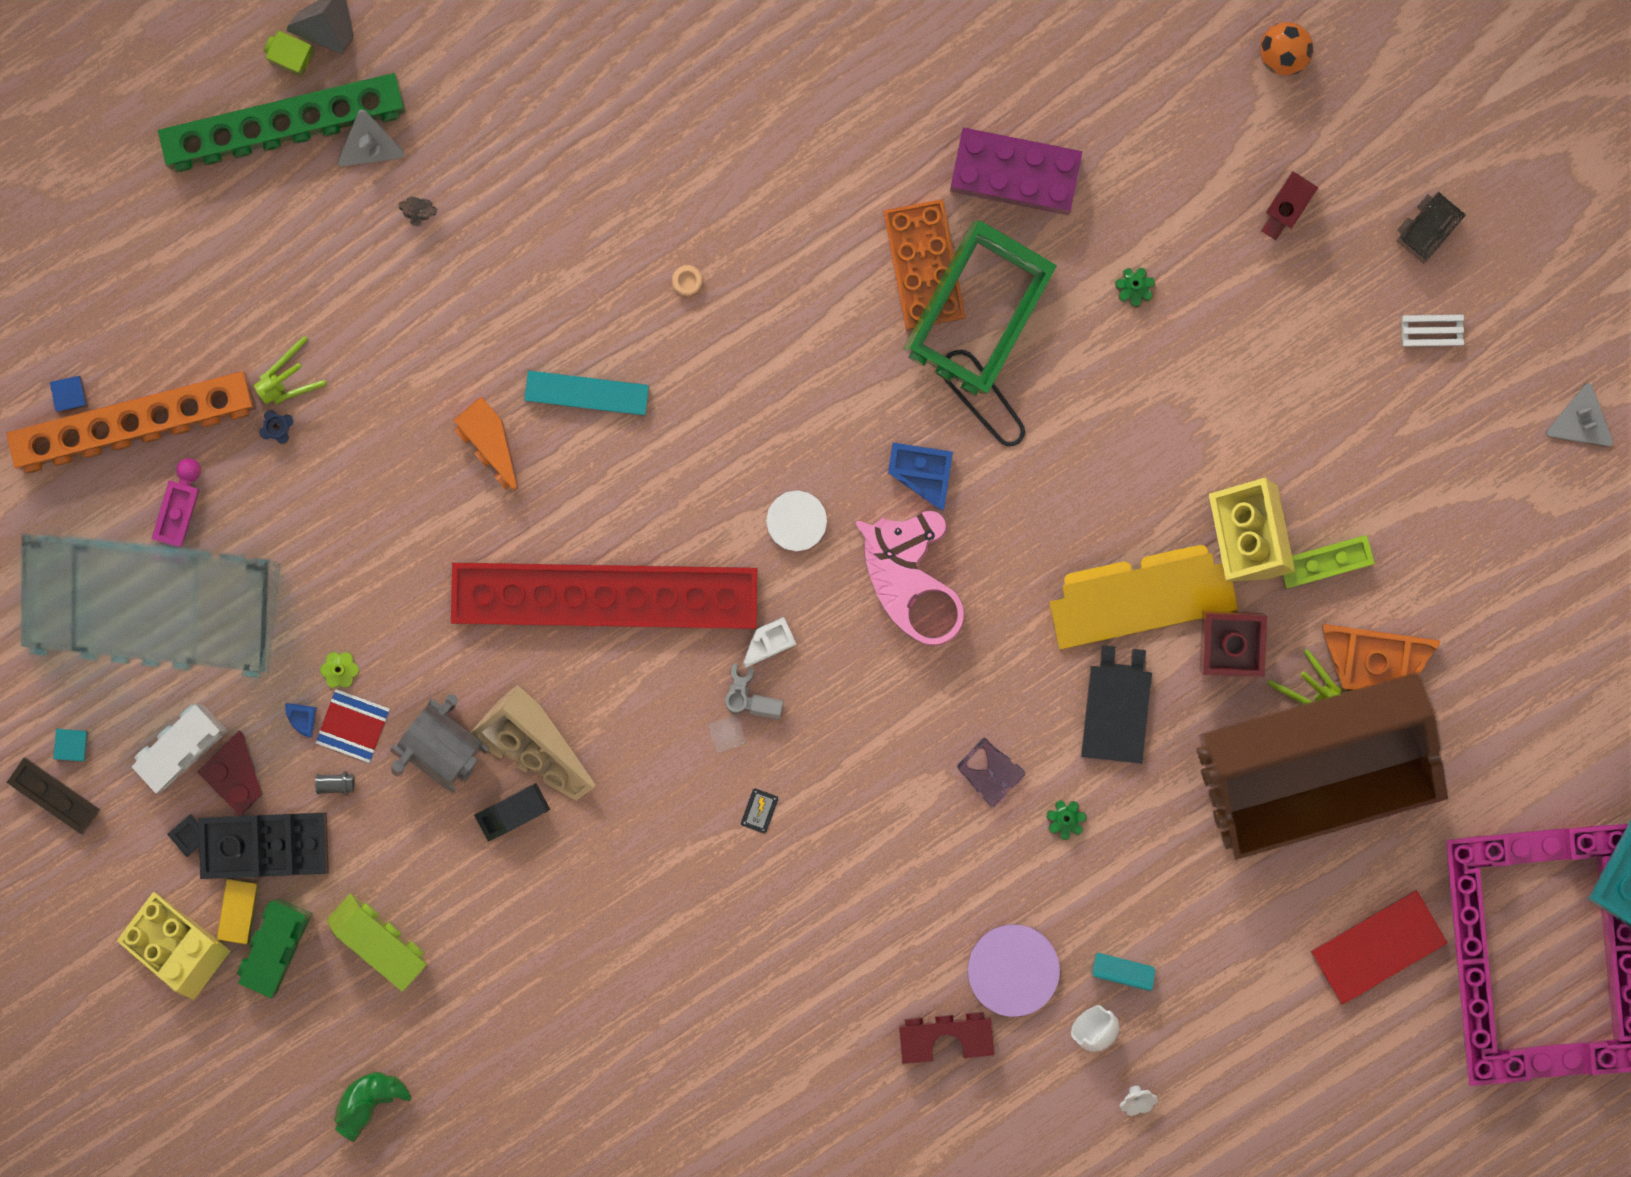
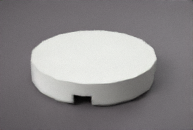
(796, 520)

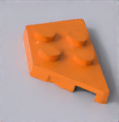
(1374, 656)

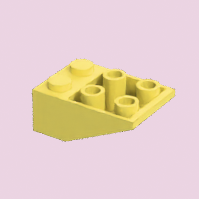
(173, 946)

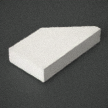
(769, 641)

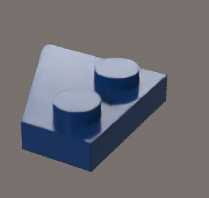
(922, 471)

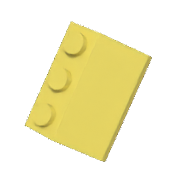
(1252, 531)

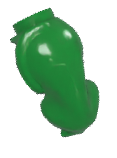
(361, 1098)

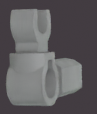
(738, 700)

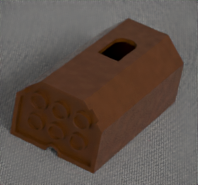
(1324, 766)

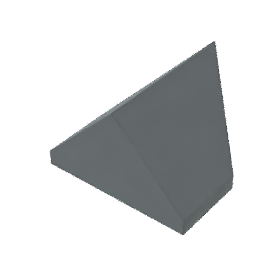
(325, 24)

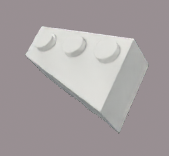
(178, 747)

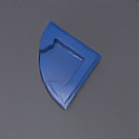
(301, 718)

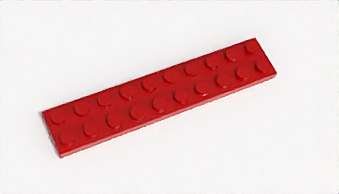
(604, 595)

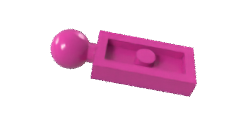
(178, 505)

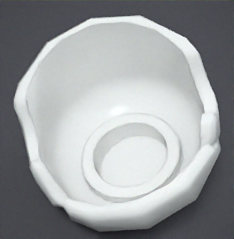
(1095, 1029)

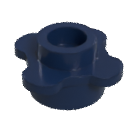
(268, 430)

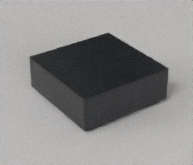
(186, 835)

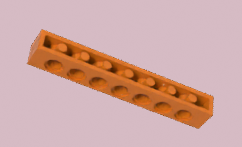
(24, 440)

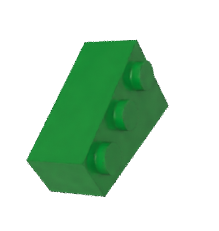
(273, 947)

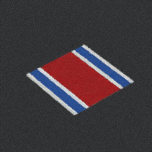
(352, 725)

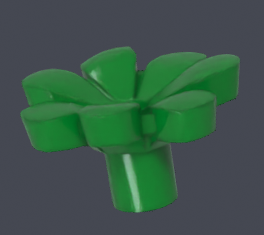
(1133, 292)
(1058, 819)

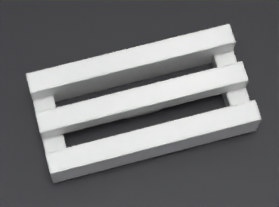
(1459, 330)

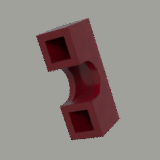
(919, 1037)

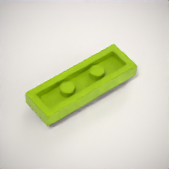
(1329, 561)

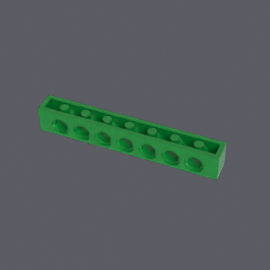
(175, 138)

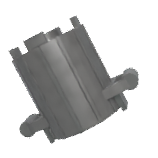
(438, 746)

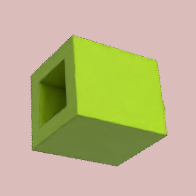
(288, 53)

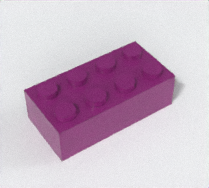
(1016, 171)

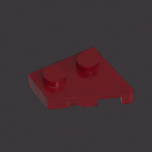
(233, 774)

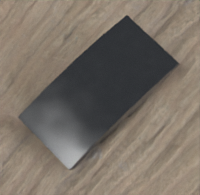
(263, 845)

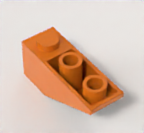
(488, 434)

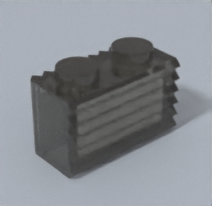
(1430, 227)

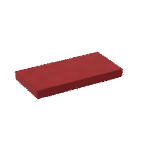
(1379, 947)

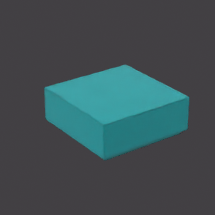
(70, 745)

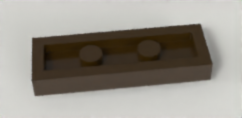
(53, 795)

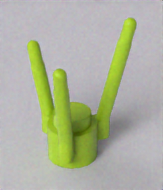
(271, 385)
(1322, 692)

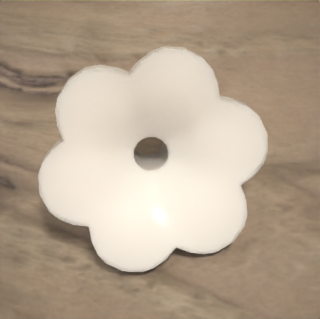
(1138, 1101)

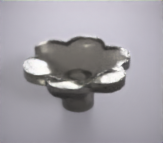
(417, 209)

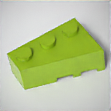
(376, 942)

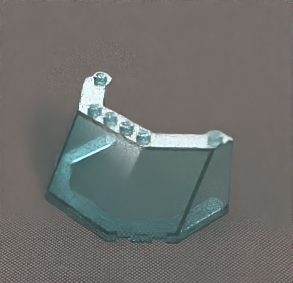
(147, 603)

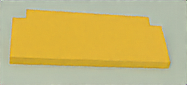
(1125, 601)

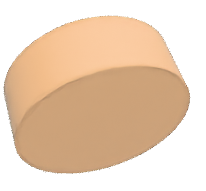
(687, 280)

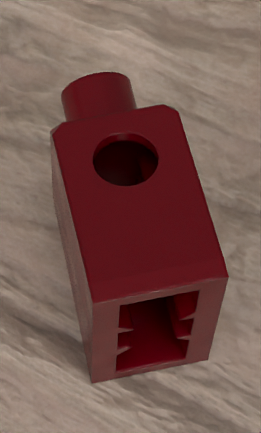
(1297, 192)

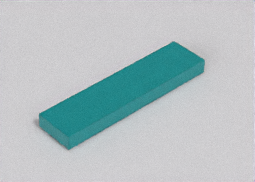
(586, 393)

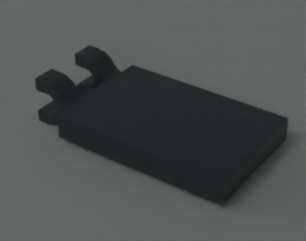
(1117, 708)

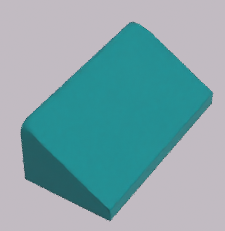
(1123, 971)

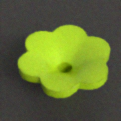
(345, 676)

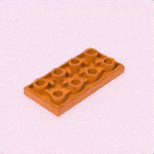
(920, 257)

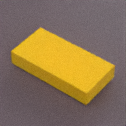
(237, 911)

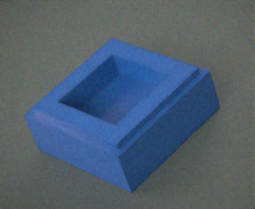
(68, 394)

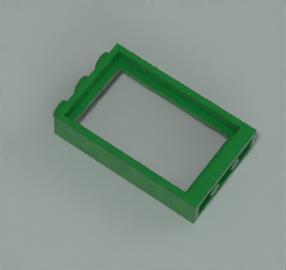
(1011, 251)

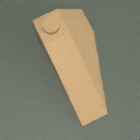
(527, 736)

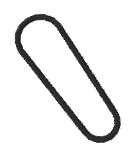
(999, 394)

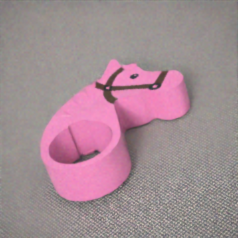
(893, 560)

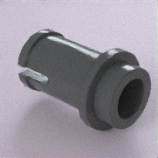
(339, 783)

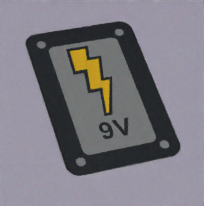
(759, 810)

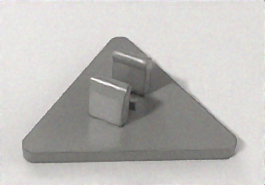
(368, 143)
(1582, 420)

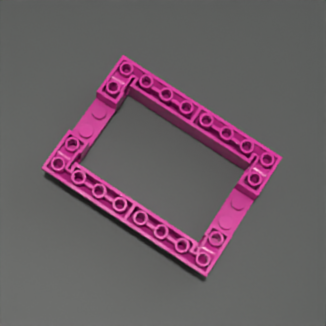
(1484, 1061)

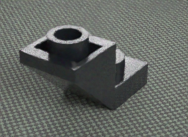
(512, 812)

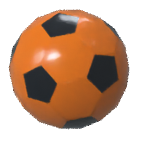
(1286, 48)

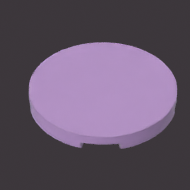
(1013, 970)

